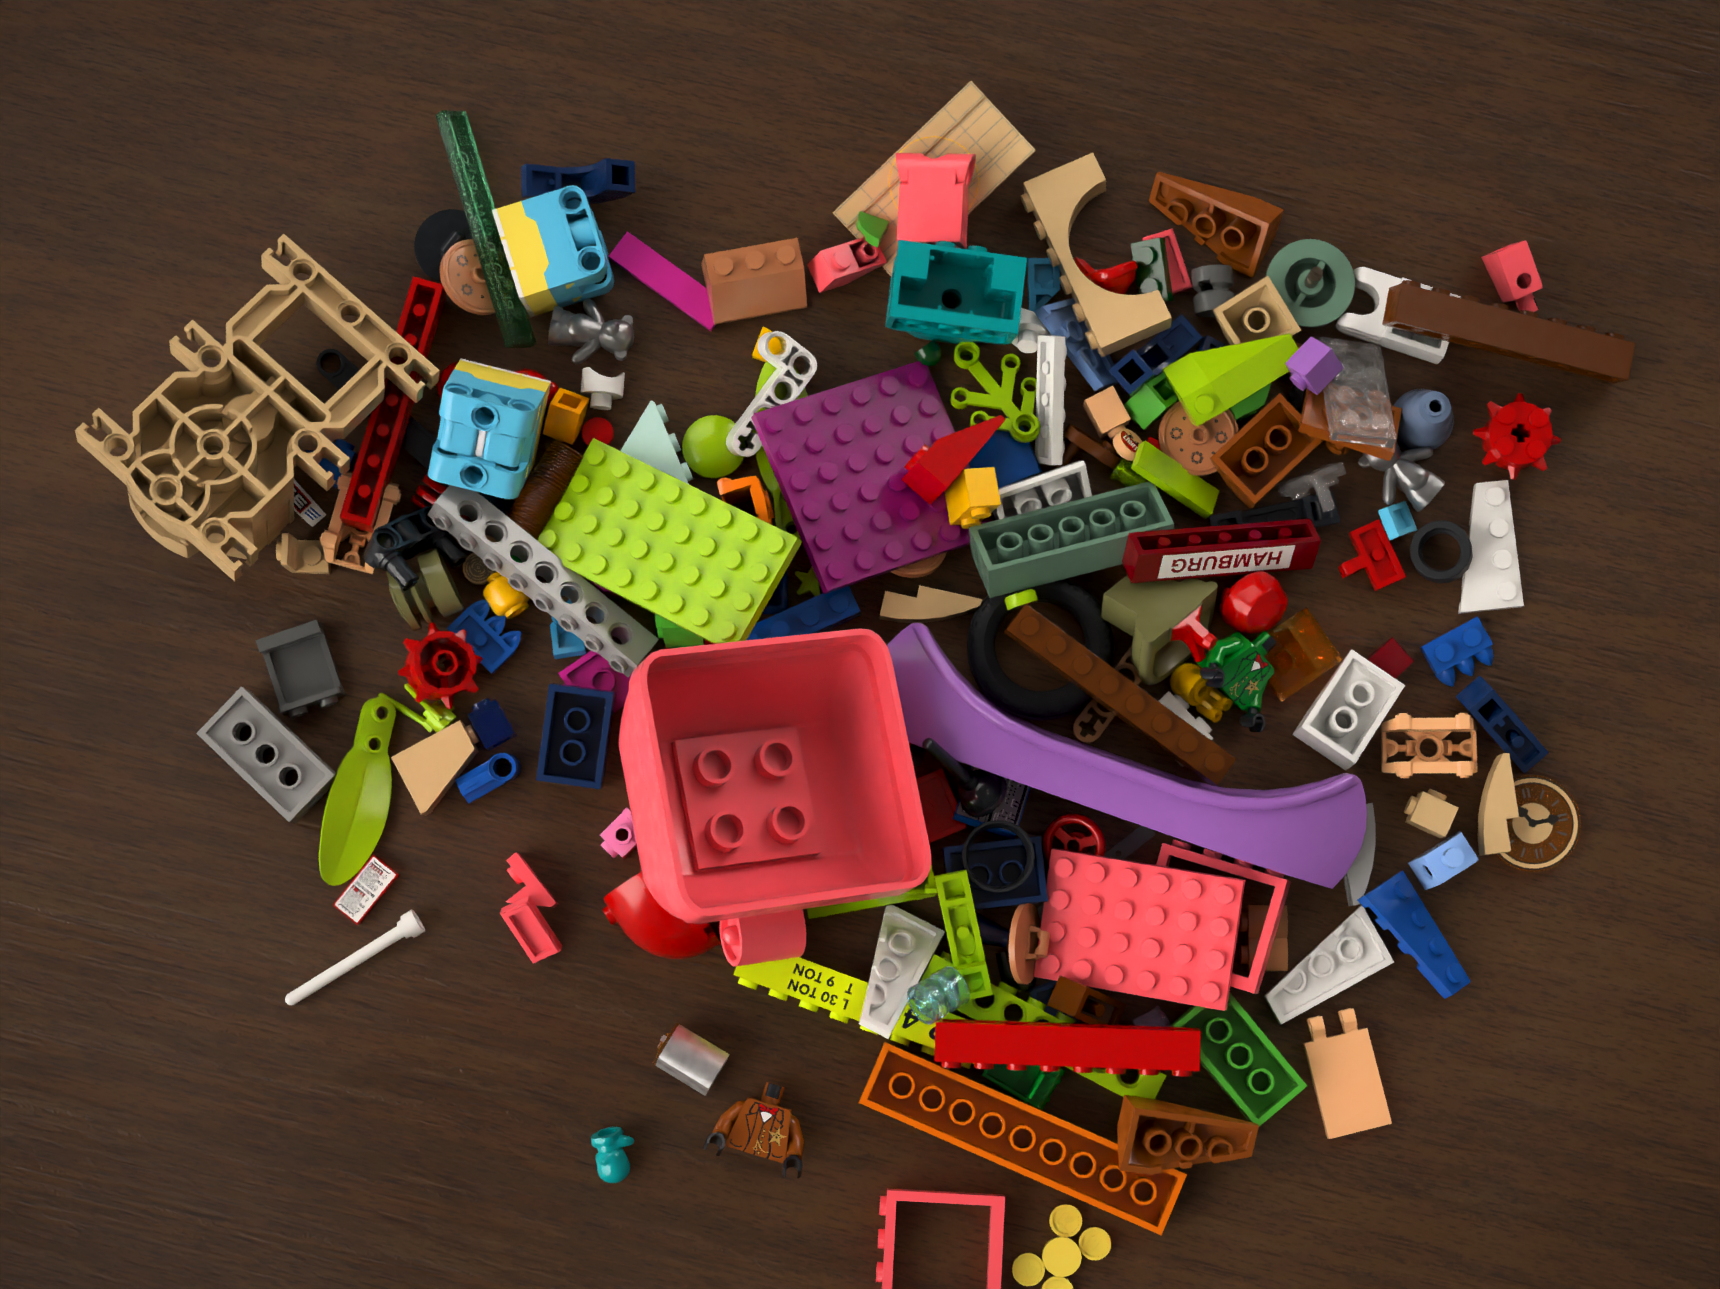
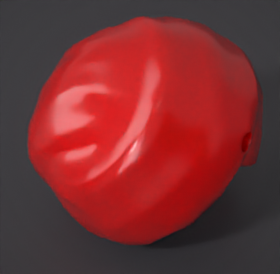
(1253, 603)

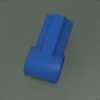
(486, 777)

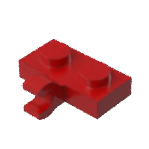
(1374, 556)

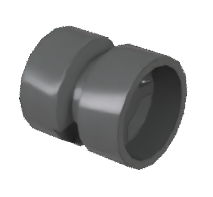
(1213, 287)

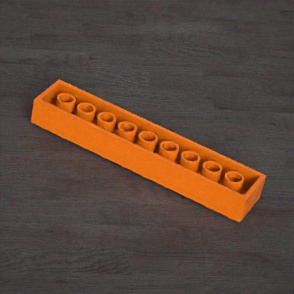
(1018, 1137)

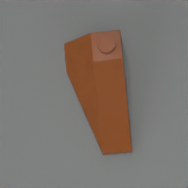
(1226, 221)

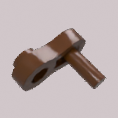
(1078, 439)

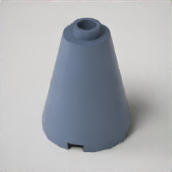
(1424, 419)

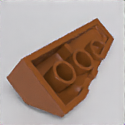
(1169, 1136)

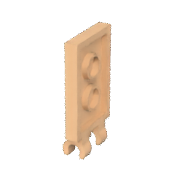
(1345, 1077)

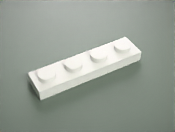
(1050, 398)

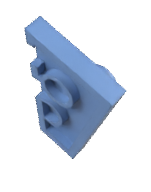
(1061, 321)

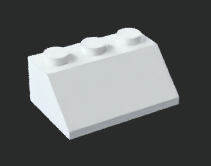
(1044, 490)

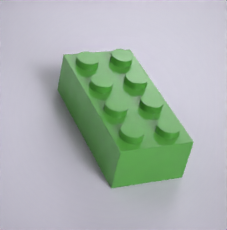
(1243, 1060)

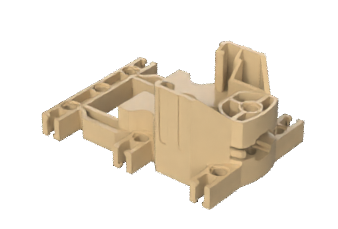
(251, 417)

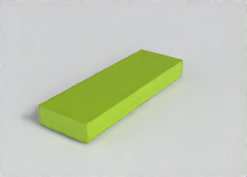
(1174, 479)

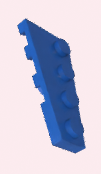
(1418, 935)

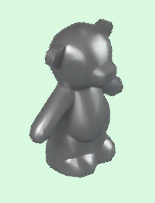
(590, 332)
(1401, 472)

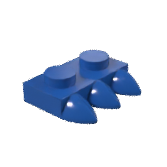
(485, 636)
(1457, 650)

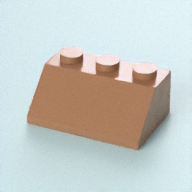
(755, 281)

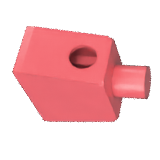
(1513, 264)

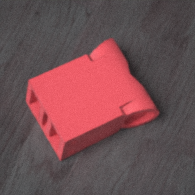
(934, 197)

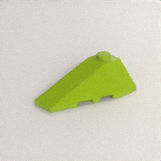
(1224, 376)

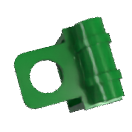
(1029, 1085)

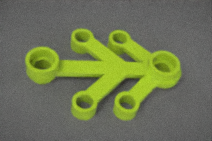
(997, 396)

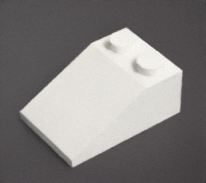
(1349, 710)

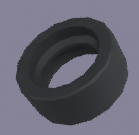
(1430, 530)

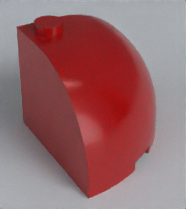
(653, 926)

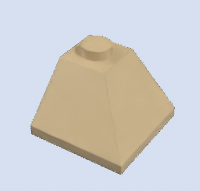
(1255, 314)

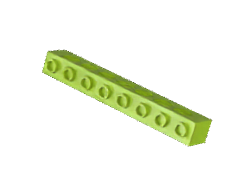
(1032, 1011)

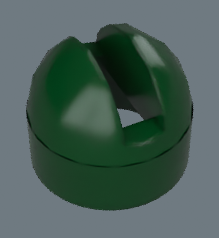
(929, 354)

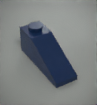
(1502, 724)

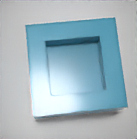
(1397, 520)

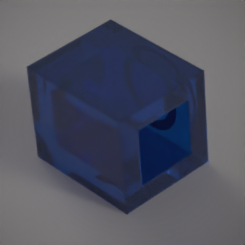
(491, 723)

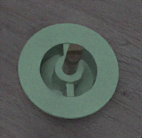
(1313, 281)

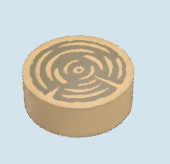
(476, 570)

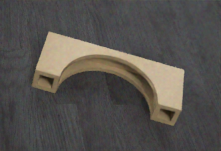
(1110, 317)

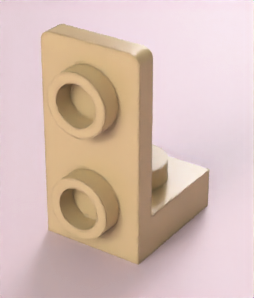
(302, 555)

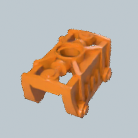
(745, 490)

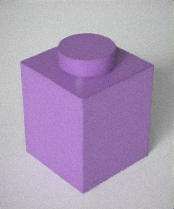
(1313, 366)

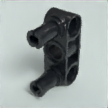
(406, 539)

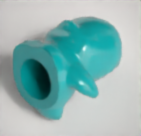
(611, 1158)

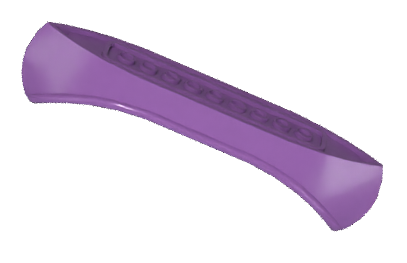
(1293, 830)

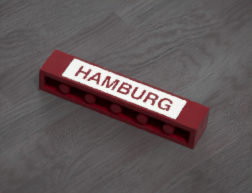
(1220, 550)

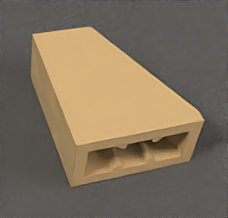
(435, 763)

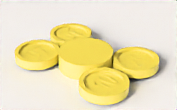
(1061, 1254)

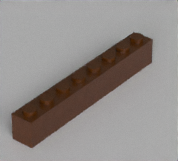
(1508, 332)
(1120, 695)

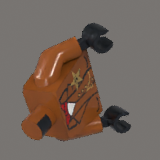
(761, 1129)

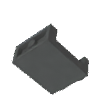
(301, 668)

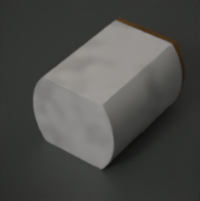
(690, 1058)

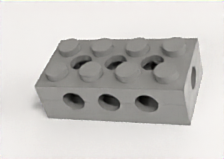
(246, 757)

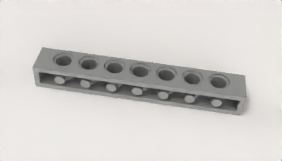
(541, 562)

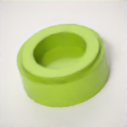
(1019, 599)

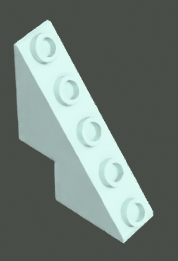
(654, 446)

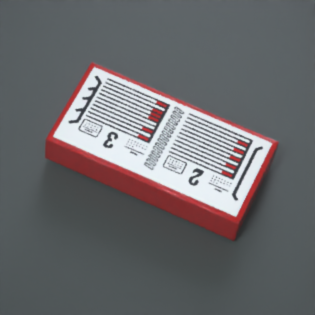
(366, 889)

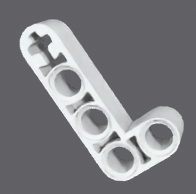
(766, 397)

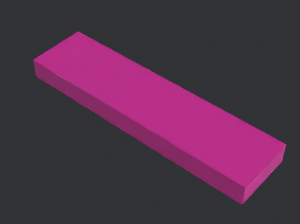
(664, 278)

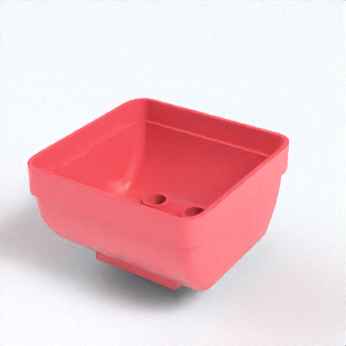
(771, 784)

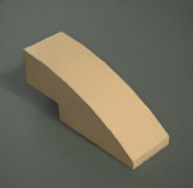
(929, 606)
(1496, 807)

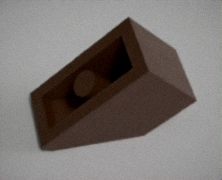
(1085, 1003)

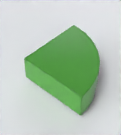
(872, 228)

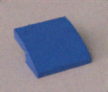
(1011, 458)

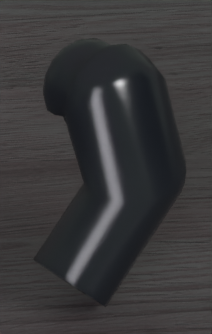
(1006, 975)

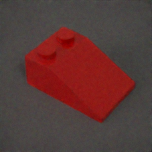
(937, 466)

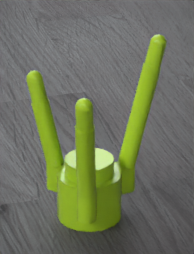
(437, 715)

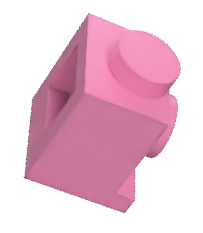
(612, 844)

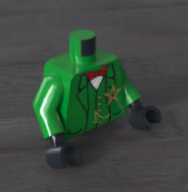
(1241, 673)

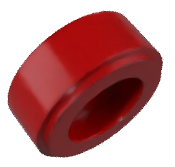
(599, 429)

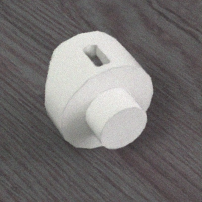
(1029, 328)
(601, 388)

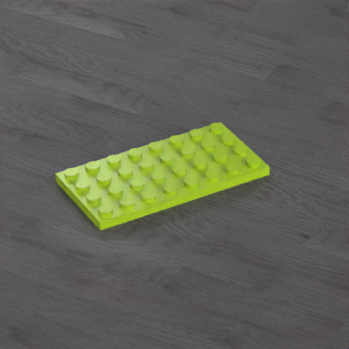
(667, 545)

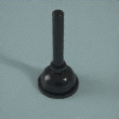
(978, 790)

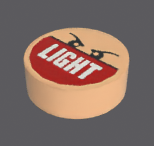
(1126, 444)

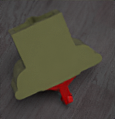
(1166, 622)

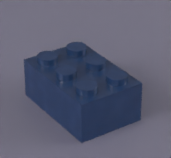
(576, 735)
(999, 865)

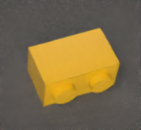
(972, 497)

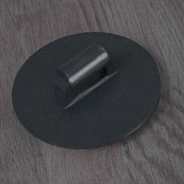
(437, 236)

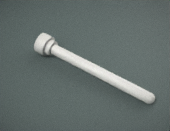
(408, 926)

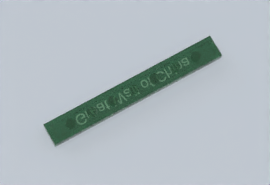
(478, 208)

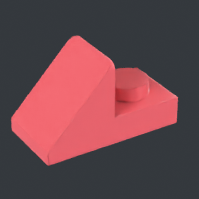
(522, 872)

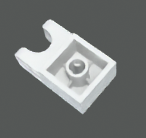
(1370, 326)

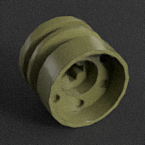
(431, 590)

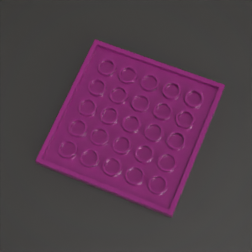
(843, 469)

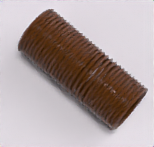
(542, 495)

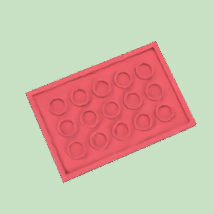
(1141, 928)

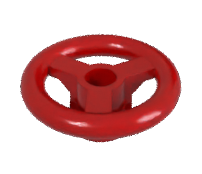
(1084, 841)

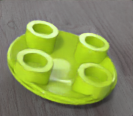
(706, 447)

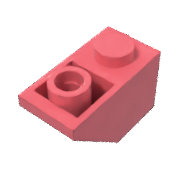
(844, 263)

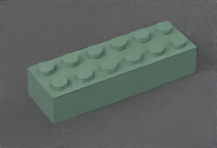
(1064, 538)

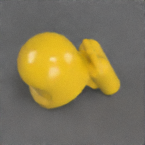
(1192, 688)

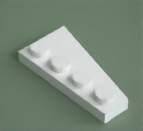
(1494, 571)
(898, 963)
(1332, 966)

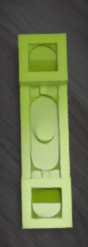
(963, 931)

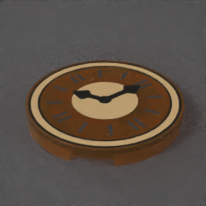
(1545, 826)

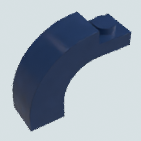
(600, 182)
(1147, 362)

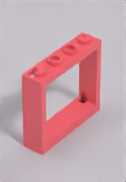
(1244, 869)
(886, 1236)

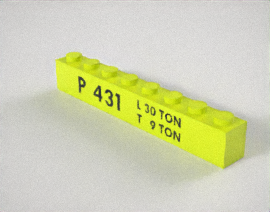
(833, 991)

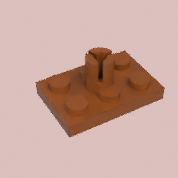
(1315, 423)

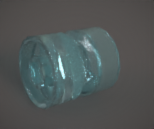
(938, 995)

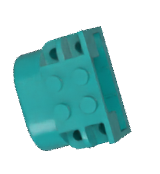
(981, 282)

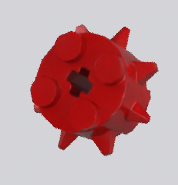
(1503, 447)
(452, 652)

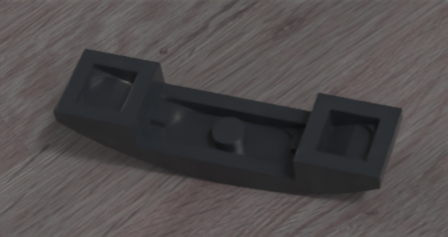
(1305, 508)

